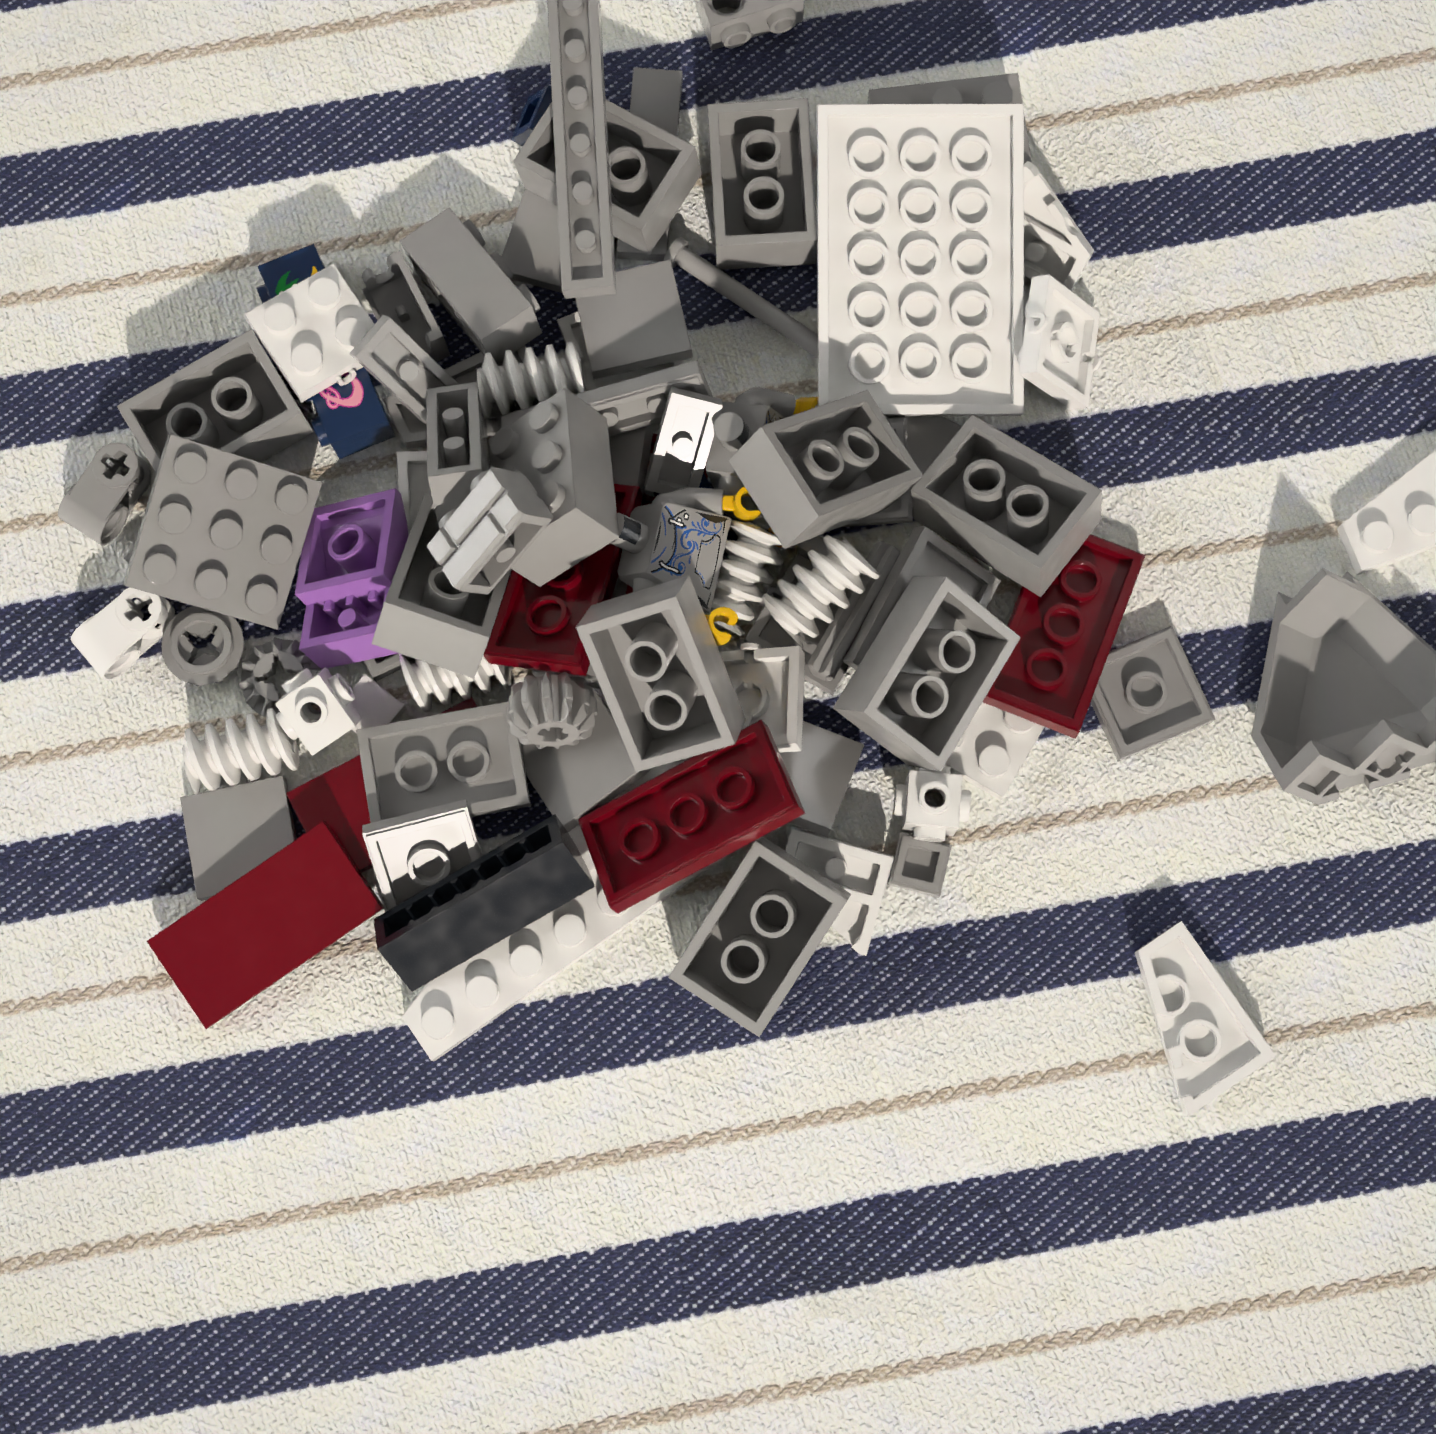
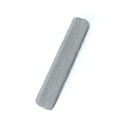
(842, 631)

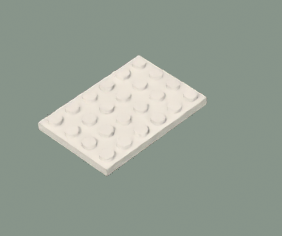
(921, 257)

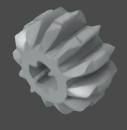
(551, 710)

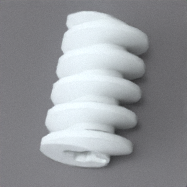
(528, 379)
(744, 569)
(819, 588)
(427, 679)
(238, 752)

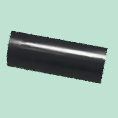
(482, 903)

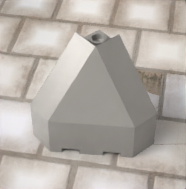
(1343, 692)

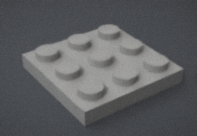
(222, 532)

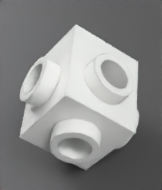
(316, 727)
(925, 821)

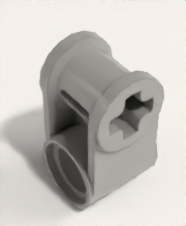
(103, 499)

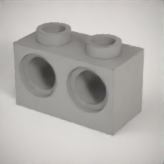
(748, 20)

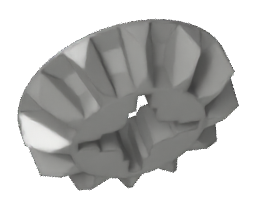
(180, 652)
(262, 664)

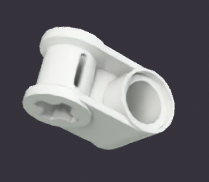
(119, 634)

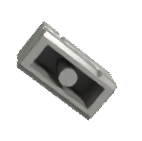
(489, 530)

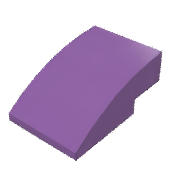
(347, 575)

